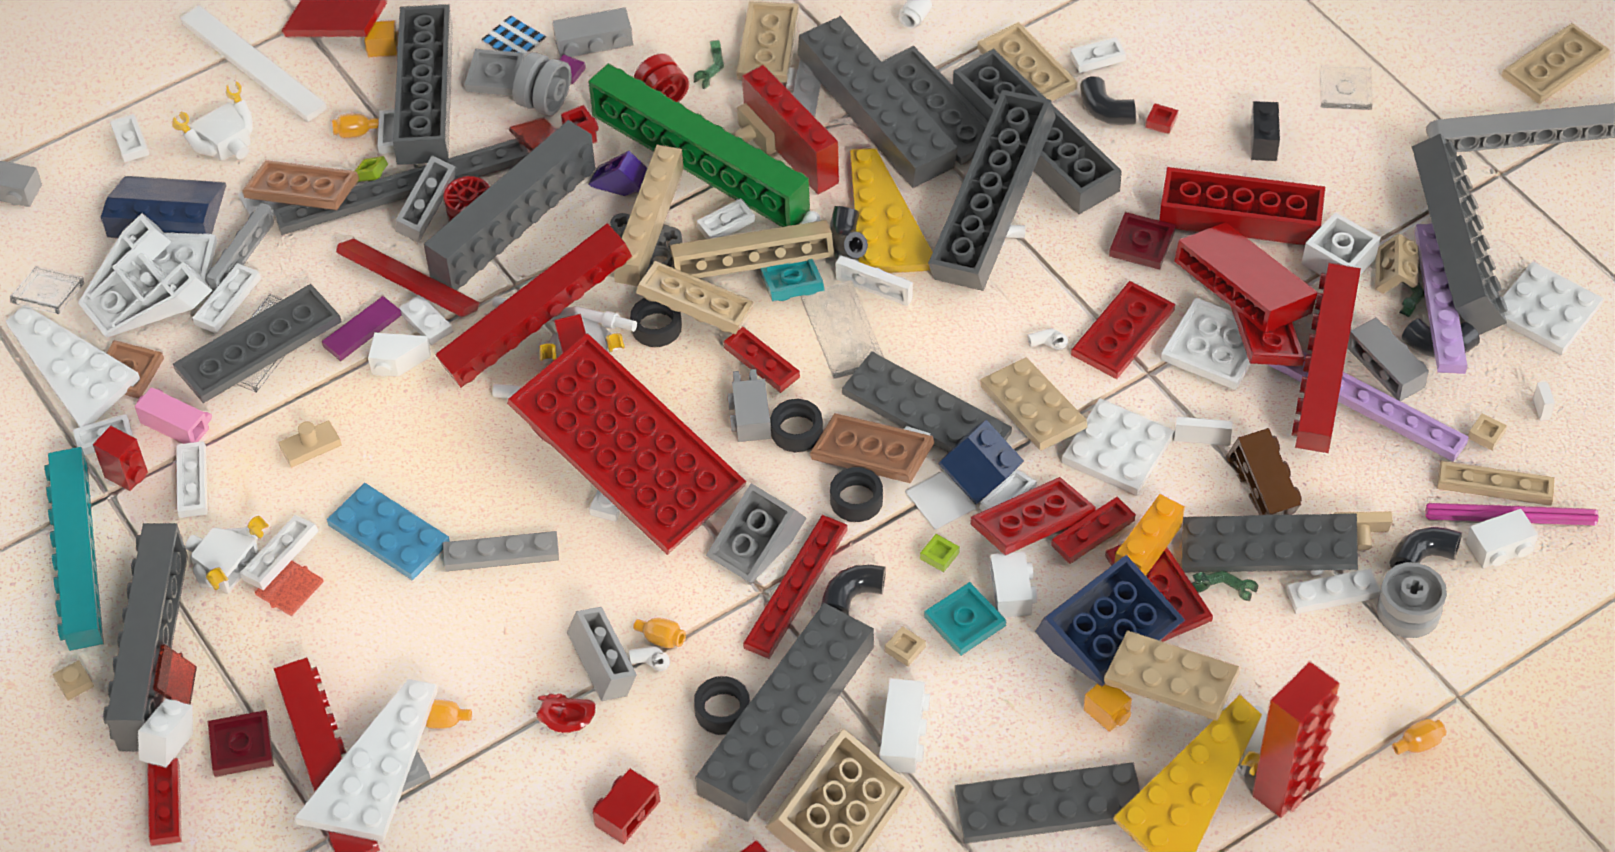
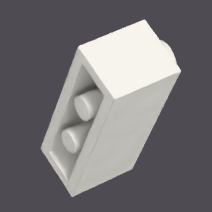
(904, 725)

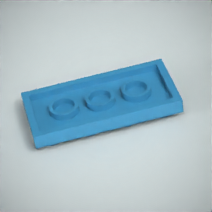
(388, 531)

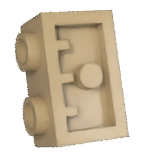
(1396, 263)

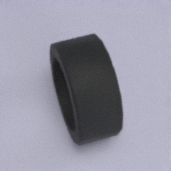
(655, 337)
(796, 408)
(858, 477)
(711, 688)

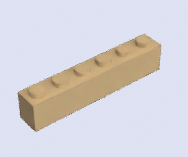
(650, 212)
(753, 250)

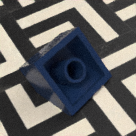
(980, 461)

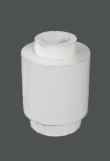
(914, 12)

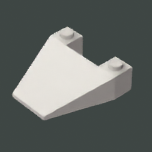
(131, 287)

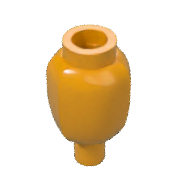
(353, 125)
(661, 632)
(446, 714)
(1421, 737)

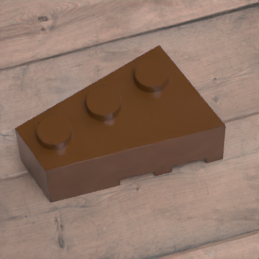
(1265, 473)

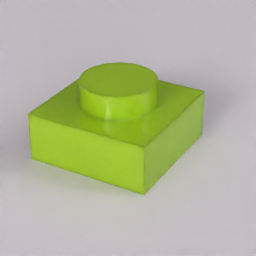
(371, 168)
(939, 552)

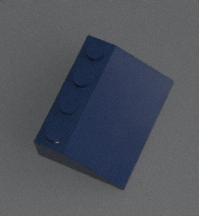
(168, 203)
(1096, 619)

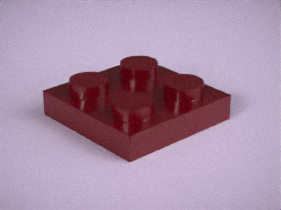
(1142, 240)
(240, 743)

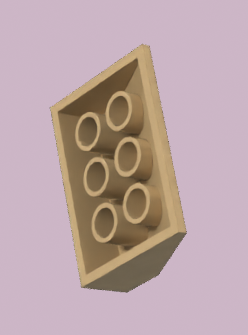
(839, 800)

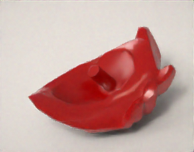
(565, 713)

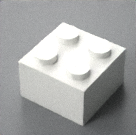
(1340, 243)

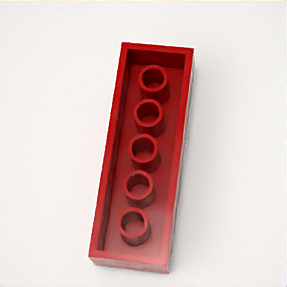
(1249, 204)
(1295, 739)

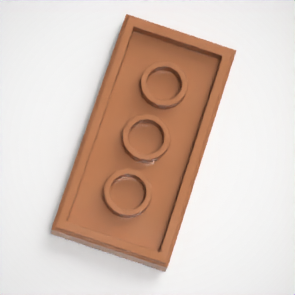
(300, 184)
(872, 446)

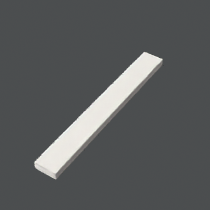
(253, 63)

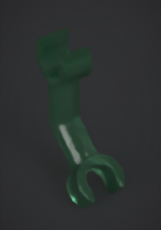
(716, 67)
(1411, 302)
(1204, 581)

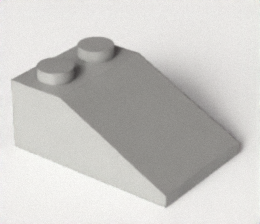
(755, 534)

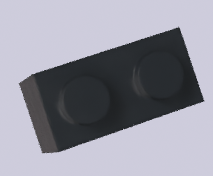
(1265, 131)

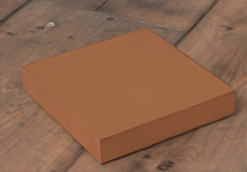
(139, 359)

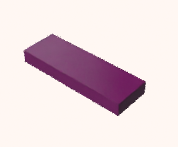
(361, 328)

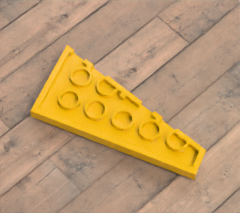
(884, 218)
(1184, 796)

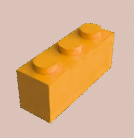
(1152, 533)

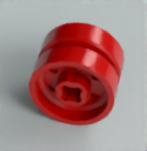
(664, 76)
(462, 193)

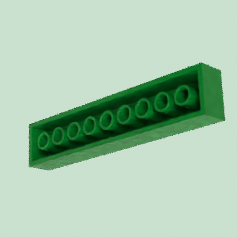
(706, 148)

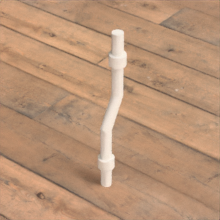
(608, 319)

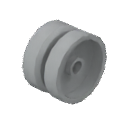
(541, 83)
(1411, 600)

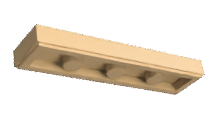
(1496, 483)

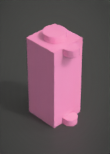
(172, 416)

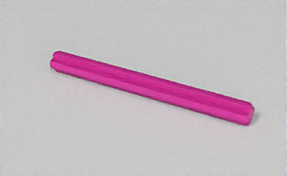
(1536, 515)

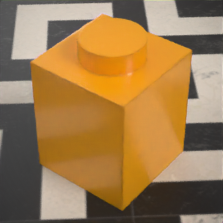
(382, 39)
(1108, 706)

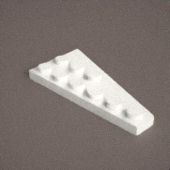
(73, 368)
(368, 781)

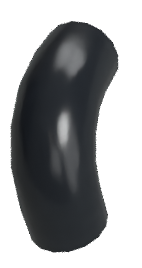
(1104, 107)
(844, 235)
(1419, 337)
(1425, 543)
(852, 582)

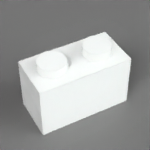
(1502, 539)
(1012, 584)
(165, 732)

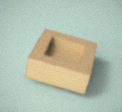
(1487, 431)
(905, 646)
(73, 680)

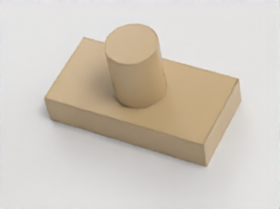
(754, 129)
(309, 442)
(1370, 522)

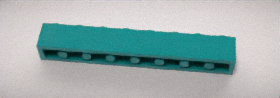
(75, 549)

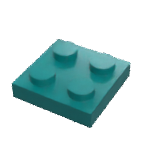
(792, 280)
(965, 618)

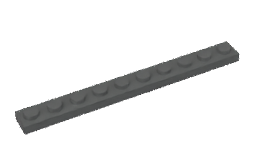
(400, 186)

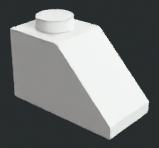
(397, 353)

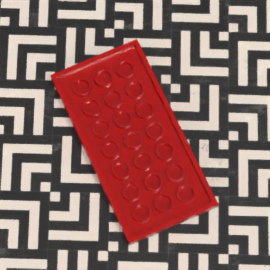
(627, 443)

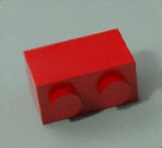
(120, 458)
(626, 805)

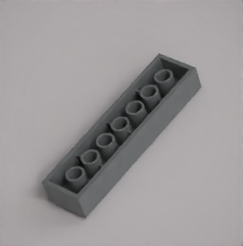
(423, 84)
(877, 101)
(1068, 159)
(992, 190)
(510, 206)
(1459, 234)
(147, 623)
(785, 712)

